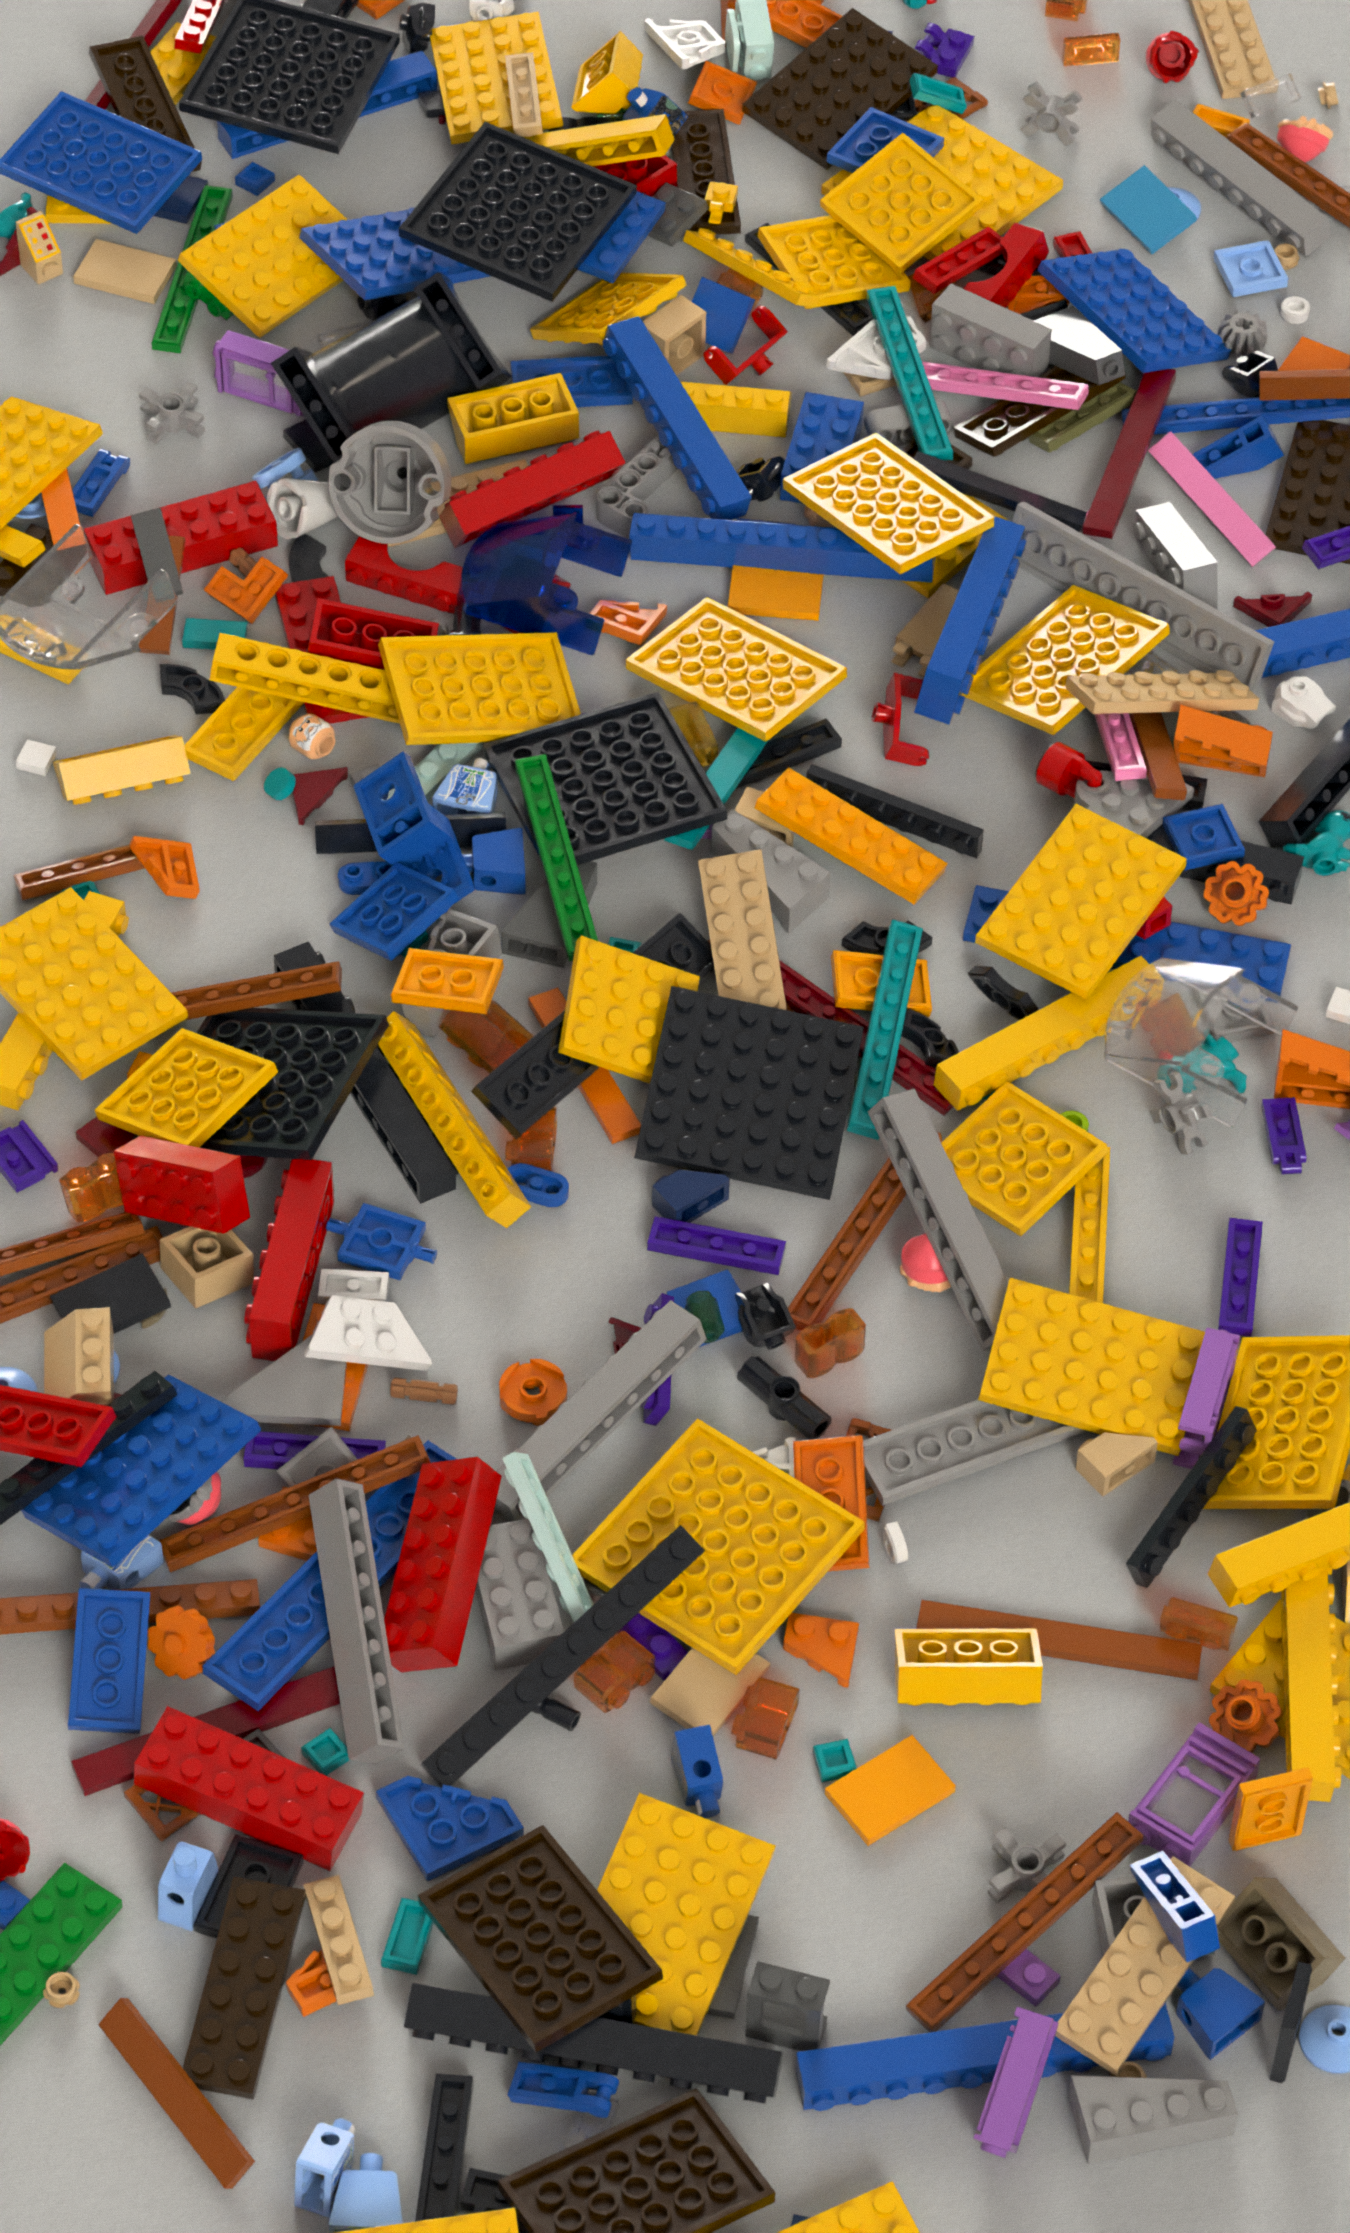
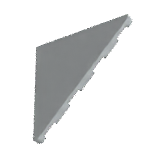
(294, 1391)

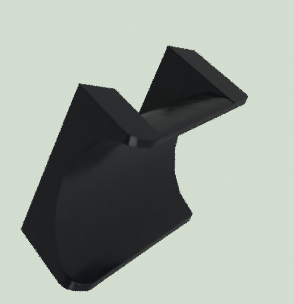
(392, 368)

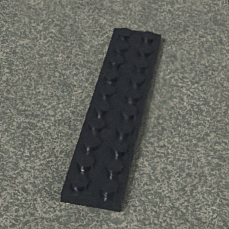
(540, 1077)

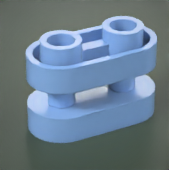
(286, 463)

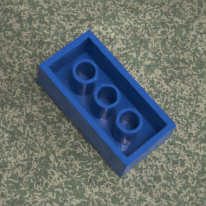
(822, 429)

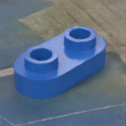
(359, 876)
(539, 1184)

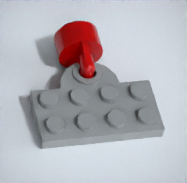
(1122, 802)

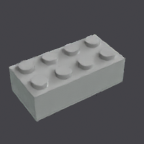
(988, 334)
(516, 1596)

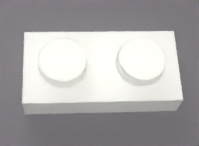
(353, 1284)

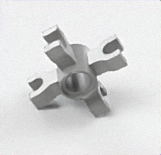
(1051, 113)
(172, 412)
(1180, 1113)
(1021, 1856)

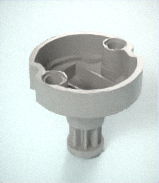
(389, 482)

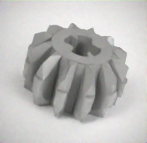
(1243, 333)

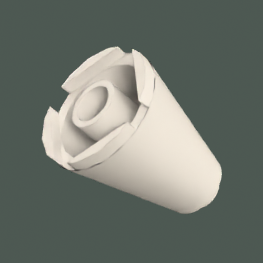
(300, 506)

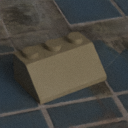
(1269, 1937)

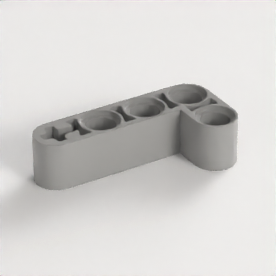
(632, 485)

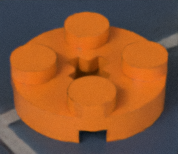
(529, 1407)

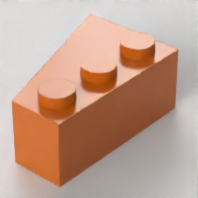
(1221, 743)
(1312, 1072)

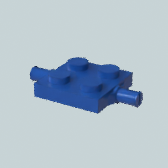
(381, 1241)

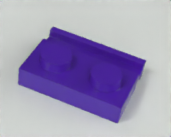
(24, 1157)

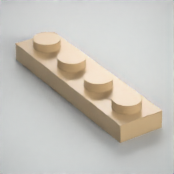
(523, 94)
(338, 1940)

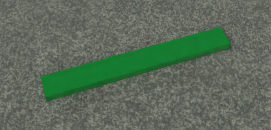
(179, 307)
(555, 851)

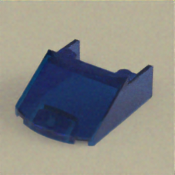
(513, 573)

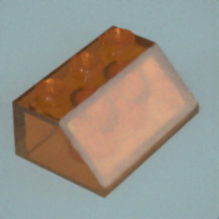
(485, 1037)

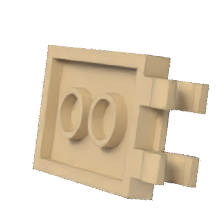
(924, 629)

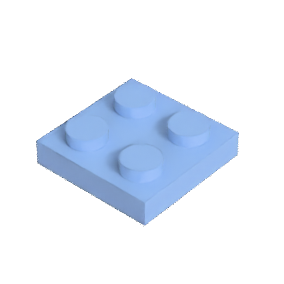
(1250, 268)

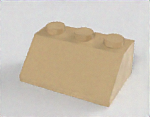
(81, 1357)

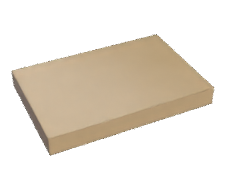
(125, 271)
(705, 1692)

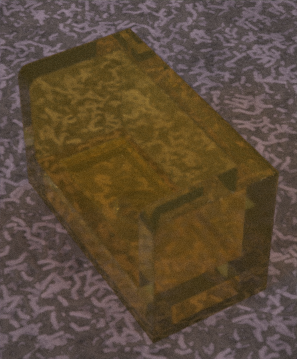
(696, 731)

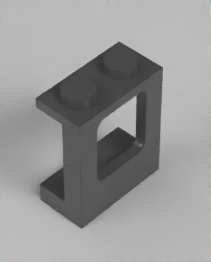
(786, 2007)

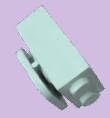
(750, 39)

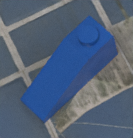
(1241, 450)
(1177, 1906)

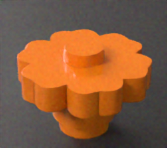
(1236, 893)
(181, 1642)
(1246, 1715)

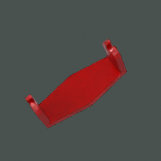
(759, 361)
(890, 716)

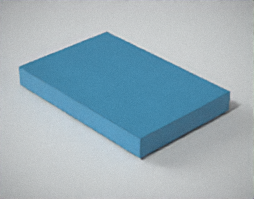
(1148, 209)

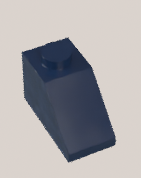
(689, 1194)

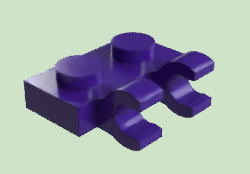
(951, 50)

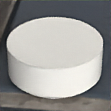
(1295, 310)

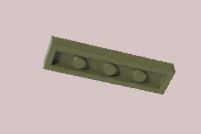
(1089, 415)

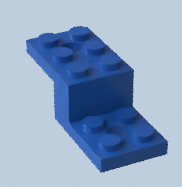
(410, 828)

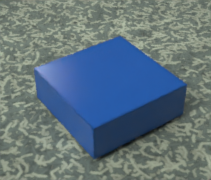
(254, 178)

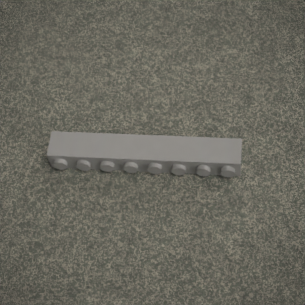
(1240, 178)
(943, 1210)
(605, 1401)
(356, 1622)

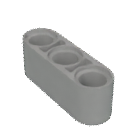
(894, 424)

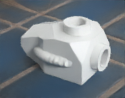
(490, 9)
(1301, 702)

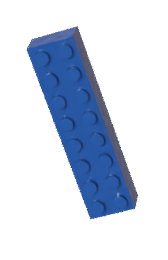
(971, 621)

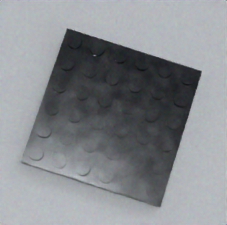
(290, 73)
(518, 211)
(617, 776)
(317, 1068)
(749, 1092)

